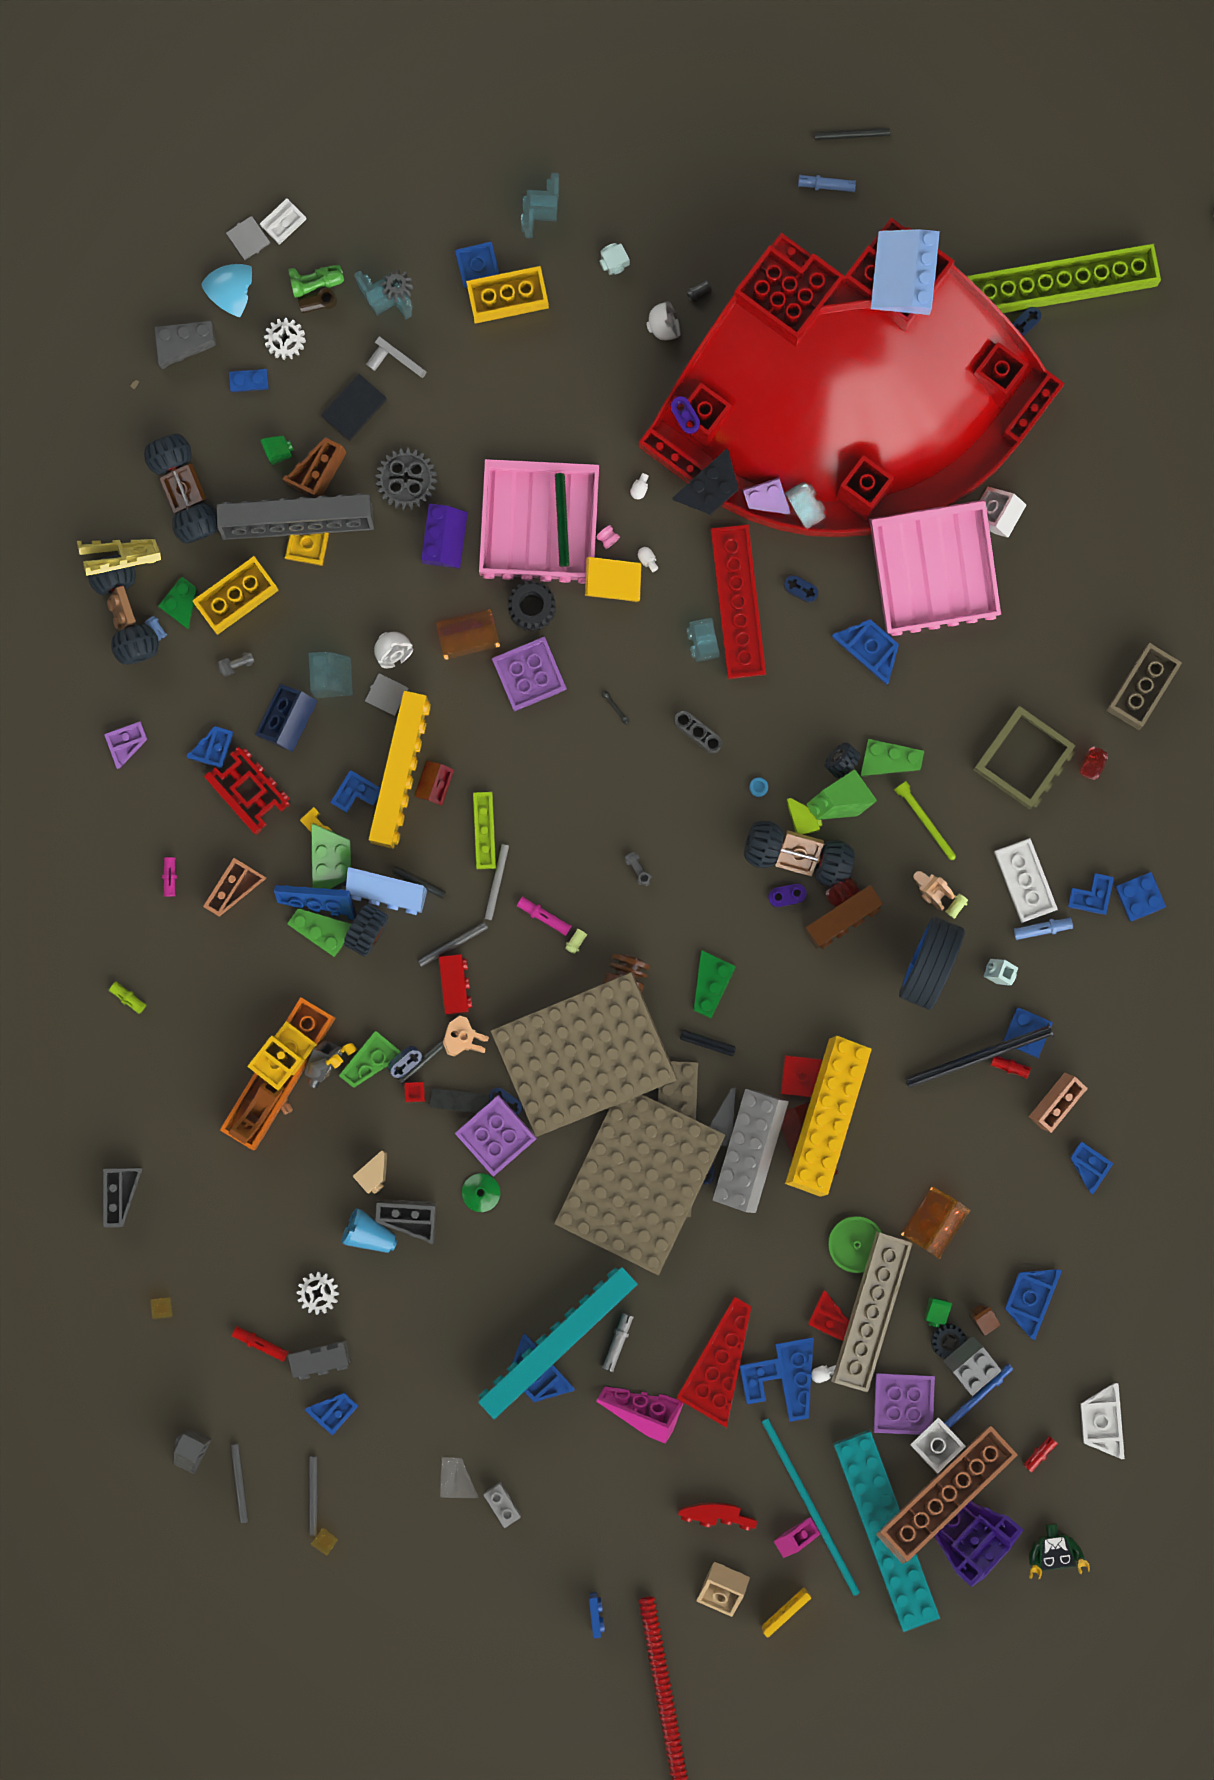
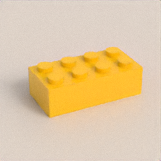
(507, 294)
(235, 595)

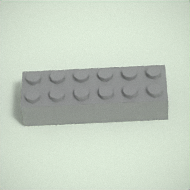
(750, 1151)

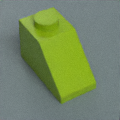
(802, 819)

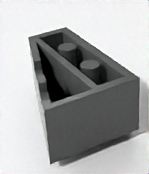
(182, 341)
(117, 1194)
(408, 1216)
(319, 1360)
(190, 1450)

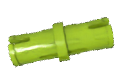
(127, 997)

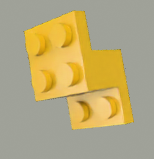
(282, 1055)

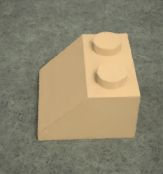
(373, 1173)
(723, 1589)

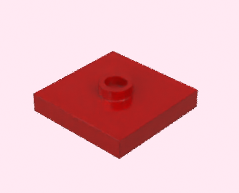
(800, 1075)

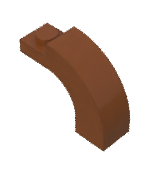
(256, 1112)

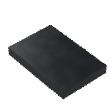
(354, 407)

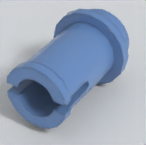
(154, 624)

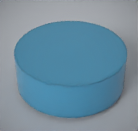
(758, 787)

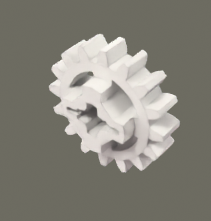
(277, 338)
(326, 1296)

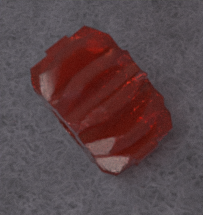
(1093, 763)
(842, 891)

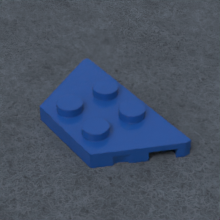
(870, 647)
(1031, 1298)
(550, 1383)

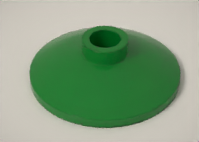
(491, 1192)

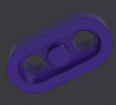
(686, 415)
(787, 895)

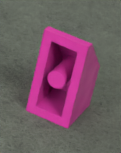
(797, 1537)

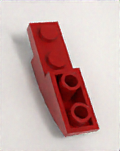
(709, 1513)

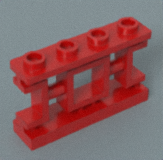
(236, 799)

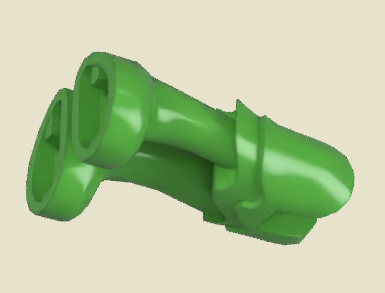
(322, 277)

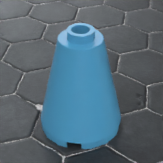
(367, 1233)

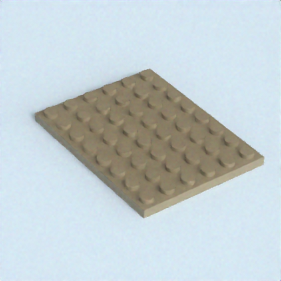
(584, 1054)
(640, 1181)

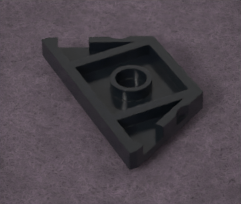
(711, 486)

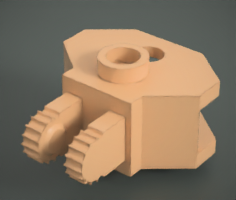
(933, 889)
(463, 1038)

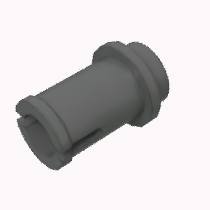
(699, 290)

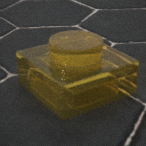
(161, 1308)
(324, 1541)

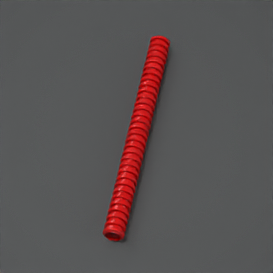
(662, 1688)

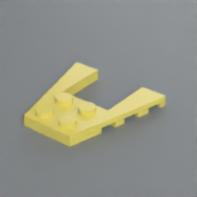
(131, 554)

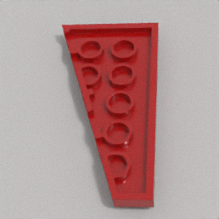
(715, 1373)

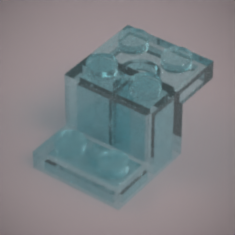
(540, 205)
(377, 300)

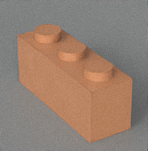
(1058, 1102)

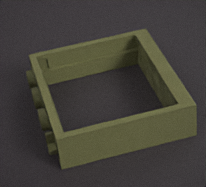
(1047, 783)

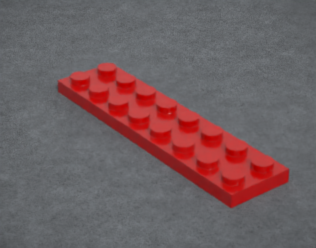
(738, 601)

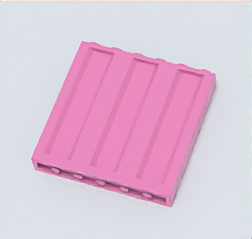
(521, 520)
(935, 567)

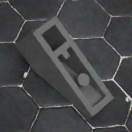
(725, 1117)

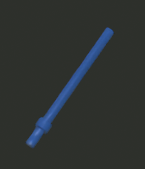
(997, 1380)

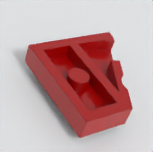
(829, 1318)

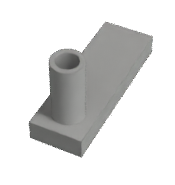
(385, 348)

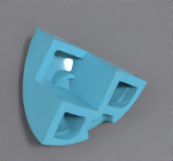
(229, 287)

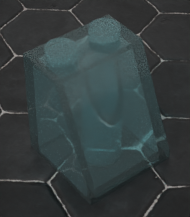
(330, 674)

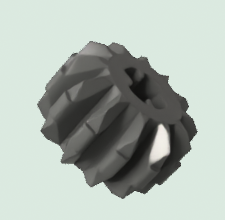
(401, 280)

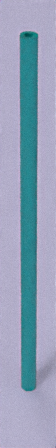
(810, 1506)

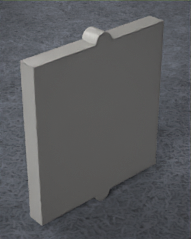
(248, 238)
(386, 694)

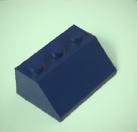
(286, 717)

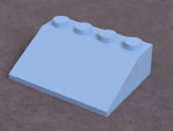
(905, 271)
(385, 890)

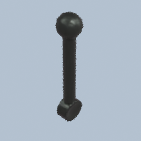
(625, 720)

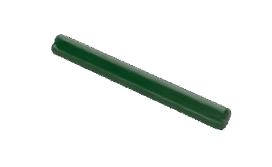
(562, 526)

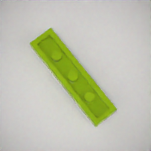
(484, 830)

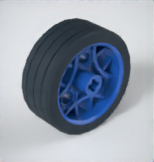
(932, 962)

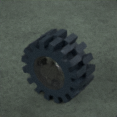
(842, 760)
(954, 1336)

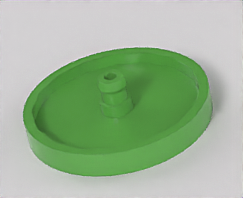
(852, 1242)

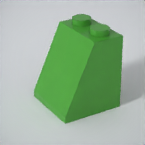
(842, 799)

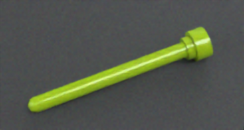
(904, 791)

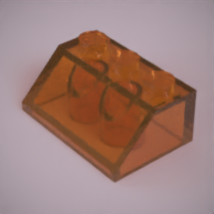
(467, 634)
(936, 1222)

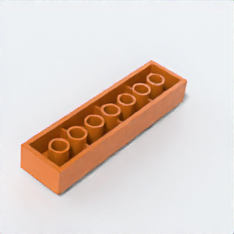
(312, 1023)

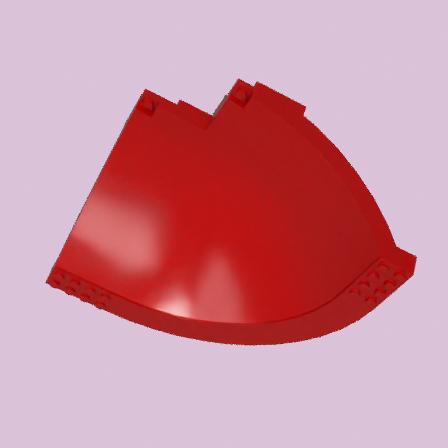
(853, 397)

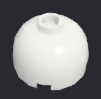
(663, 322)
(391, 648)

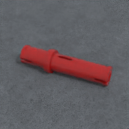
(260, 1344)

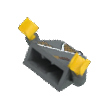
(323, 1059)

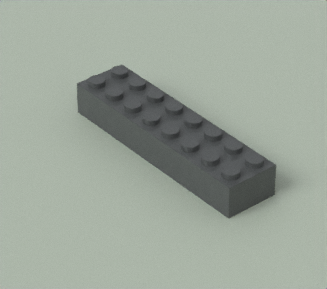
(295, 516)

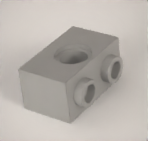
(502, 1505)

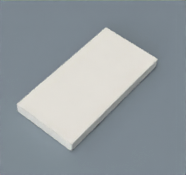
(1025, 880)

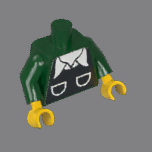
(1055, 1552)

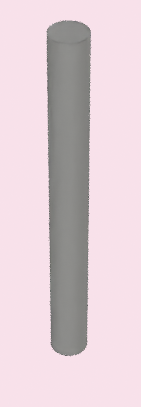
(496, 882)

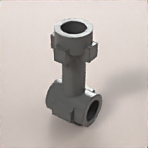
(226, 667)
(644, 878)

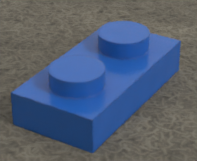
(248, 380)

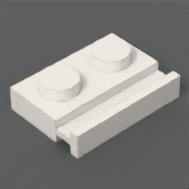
(283, 221)

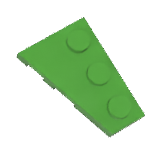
(890, 758)
(321, 930)
(370, 1059)

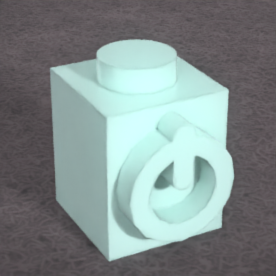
(614, 258)
(1001, 972)

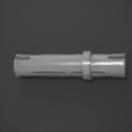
(617, 1342)

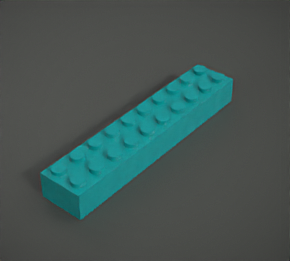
(557, 1343)
(876, 1507)

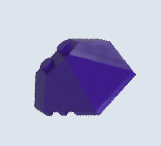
(977, 1541)

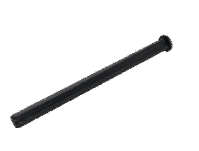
(979, 1056)

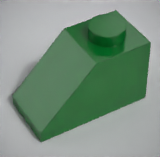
(277, 449)
(937, 1311)

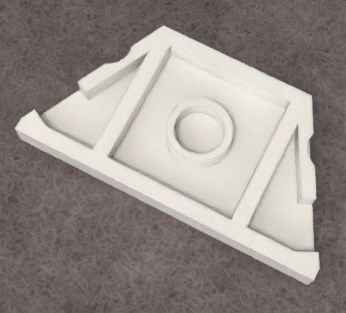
(1103, 1422)

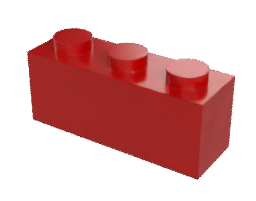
(455, 984)

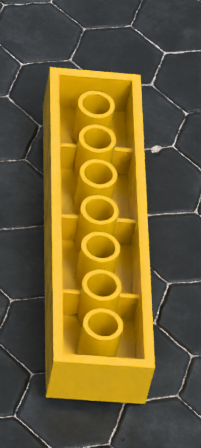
(398, 770)
(828, 1116)

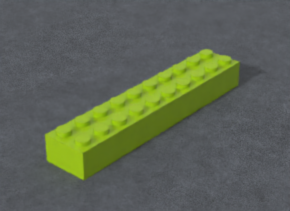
(1071, 279)

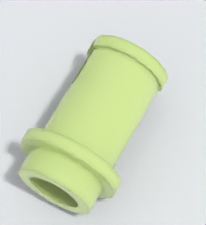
(956, 905)
(575, 941)

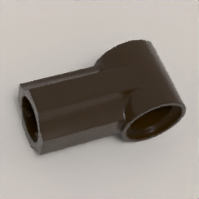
(315, 301)

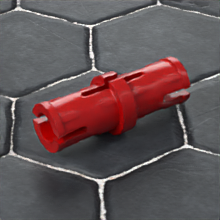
(1010, 1066)
(1040, 1454)

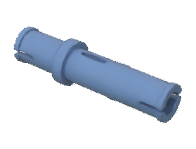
(826, 183)
(1043, 928)

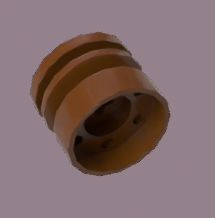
(626, 965)

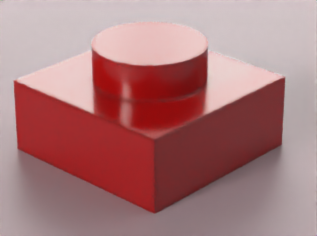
(414, 1092)

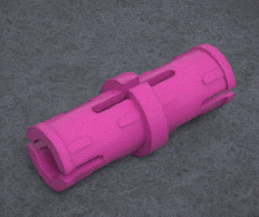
(169, 863)

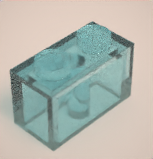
(805, 505)
(703, 639)

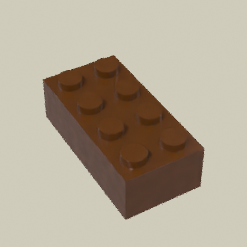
(844, 916)

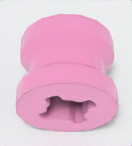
(608, 537)

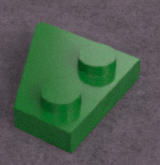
(180, 602)

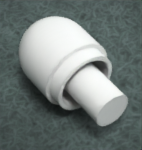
(639, 487)
(647, 558)
(822, 1373)

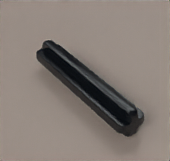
(707, 1043)

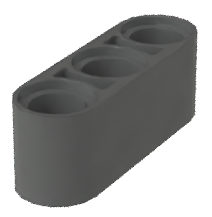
(707, 733)

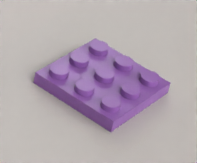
(529, 674)
(496, 1135)
(903, 1403)

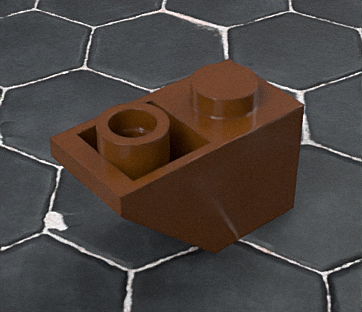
(984, 1319)

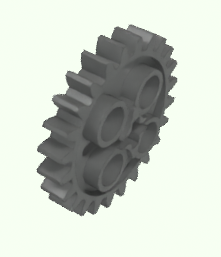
(408, 462)

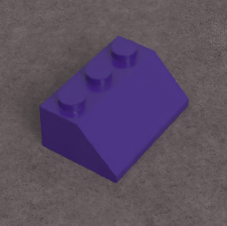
(444, 536)

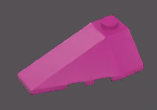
(646, 1413)

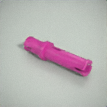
(543, 915)

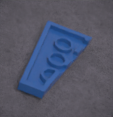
(317, 899)
(795, 1369)

